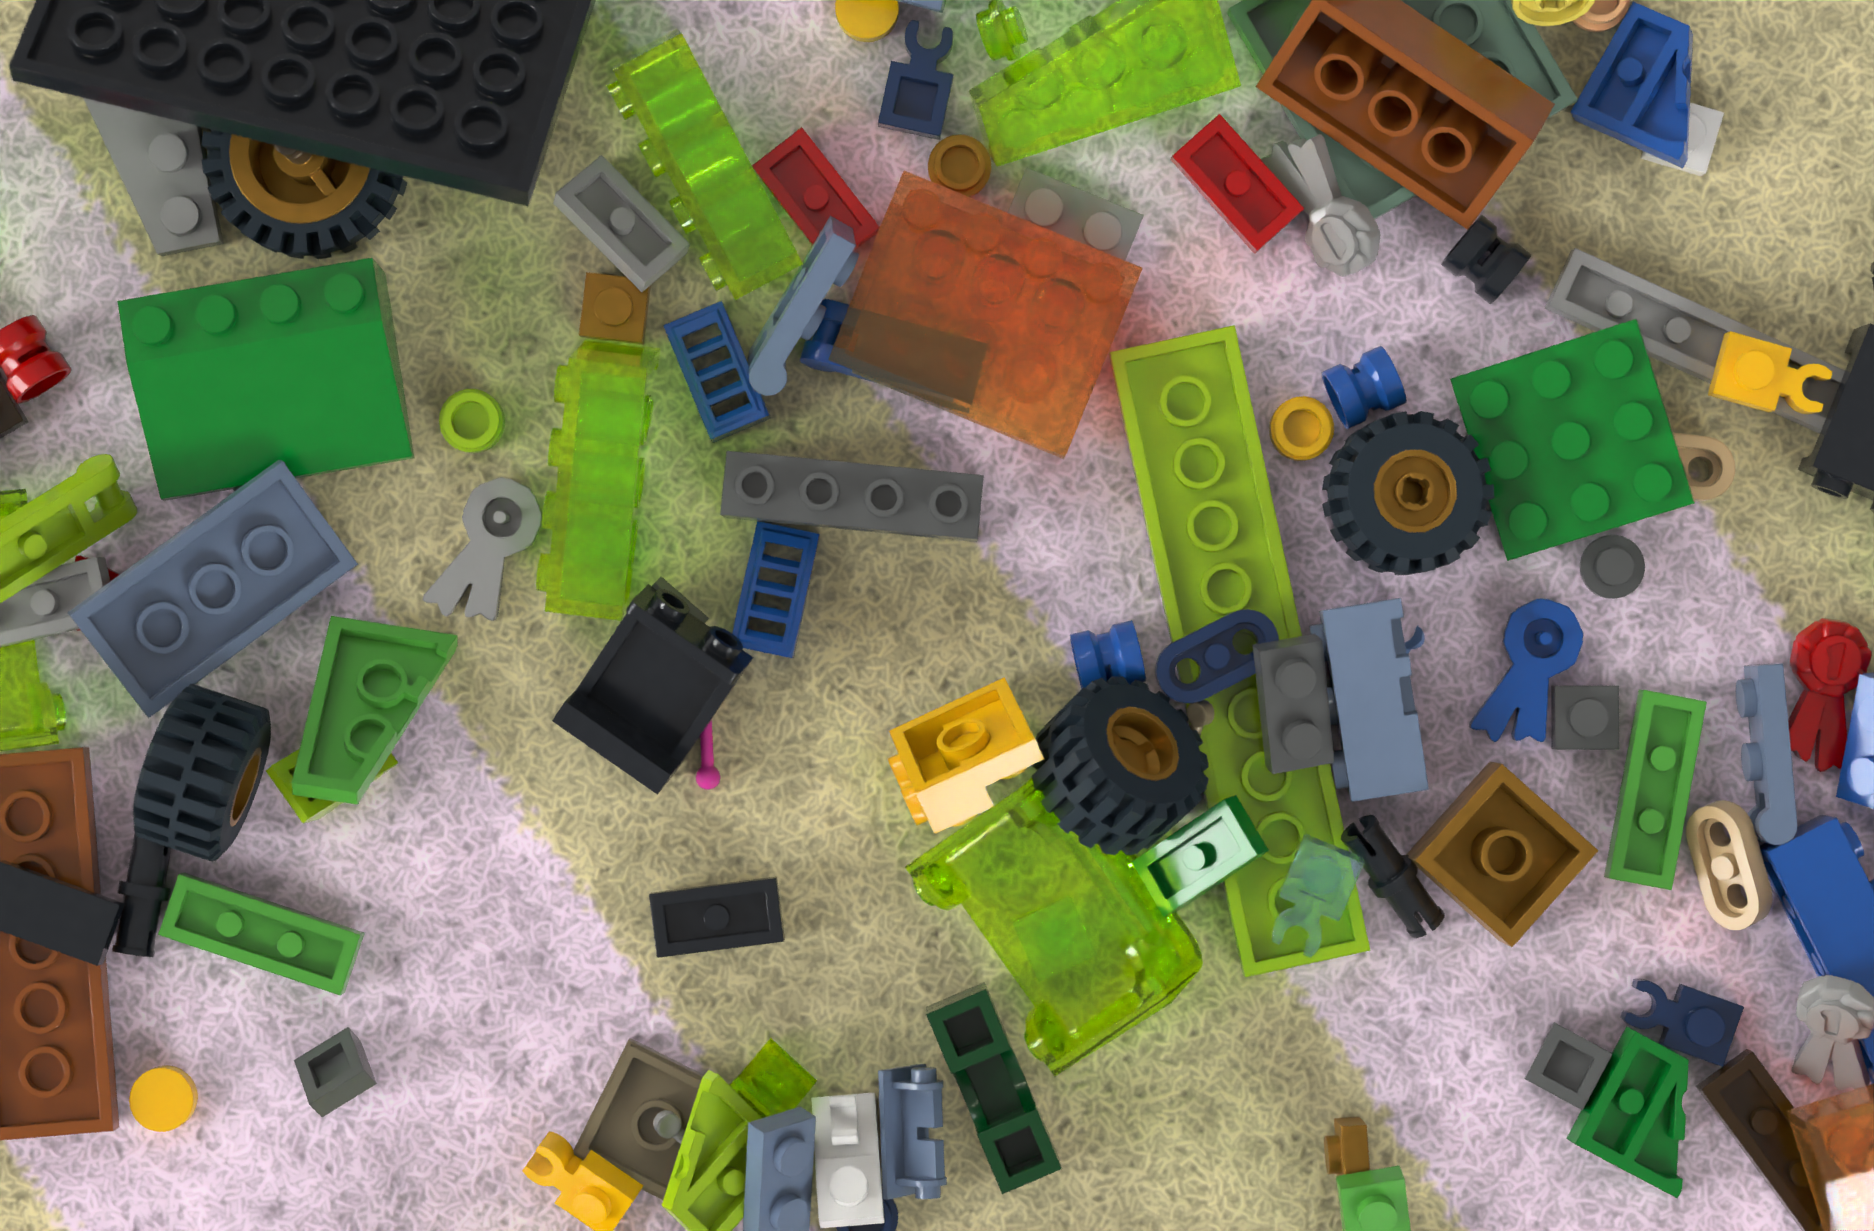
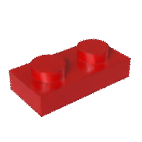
(1237, 183)
(812, 189)

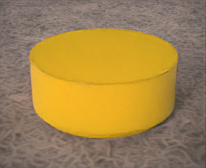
(867, 18)
(1301, 428)
(163, 1098)

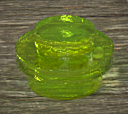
(1001, 31)

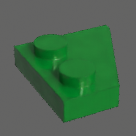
(1638, 1112)

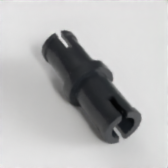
(1393, 876)
(142, 898)

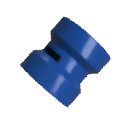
(1367, 386)
(1108, 654)

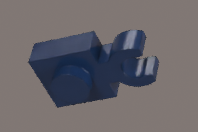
(916, 92)
(1692, 1021)

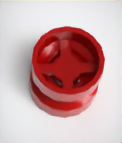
(29, 360)

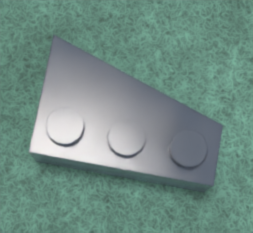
(1372, 701)

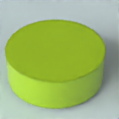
(471, 421)

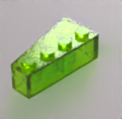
(1104, 75)
(705, 163)
(596, 479)

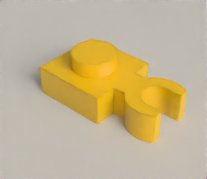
(1757, 374)
(590, 1187)

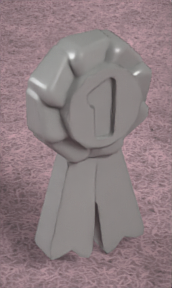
(1339, 228)
(499, 521)
(1837, 1016)

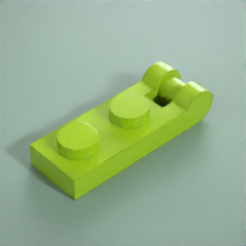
(59, 524)

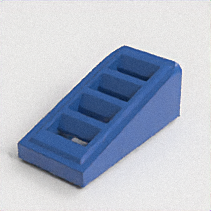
(734, 420)
(762, 641)

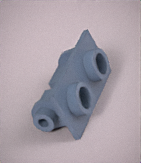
(908, 1107)

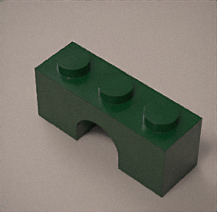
(993, 1087)

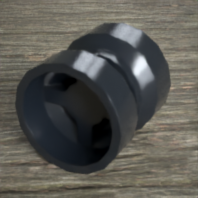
(1496, 270)

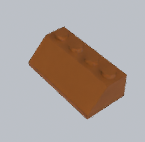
(1407, 100)

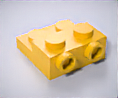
(959, 751)

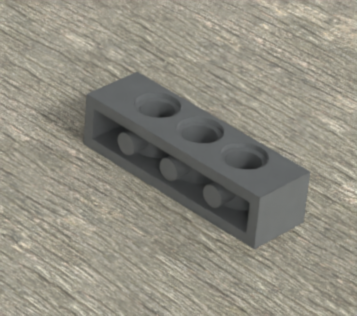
(851, 496)

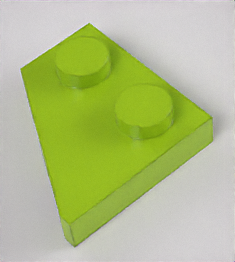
(710, 1167)

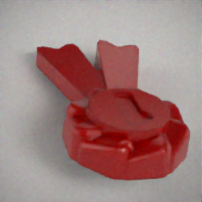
(1827, 665)

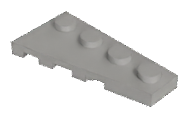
(162, 176)

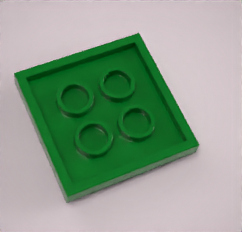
(1573, 439)

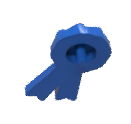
(1540, 642)

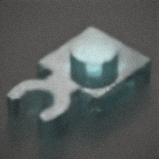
(1317, 885)

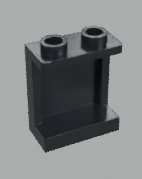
(1845, 447)
(654, 688)

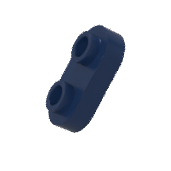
(1214, 654)

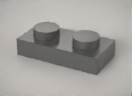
(1293, 703)

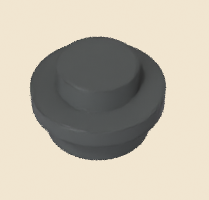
(1612, 566)

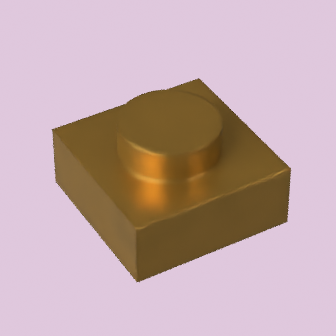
(613, 309)
(1348, 1148)

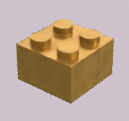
(1501, 853)

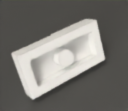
(847, 1160)

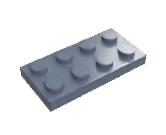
(213, 588)

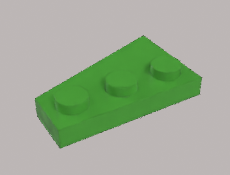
(362, 703)

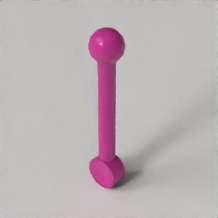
(707, 775)

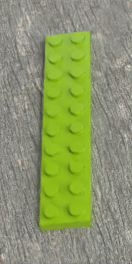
(1216, 555)

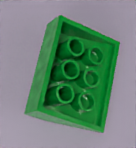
(267, 374)

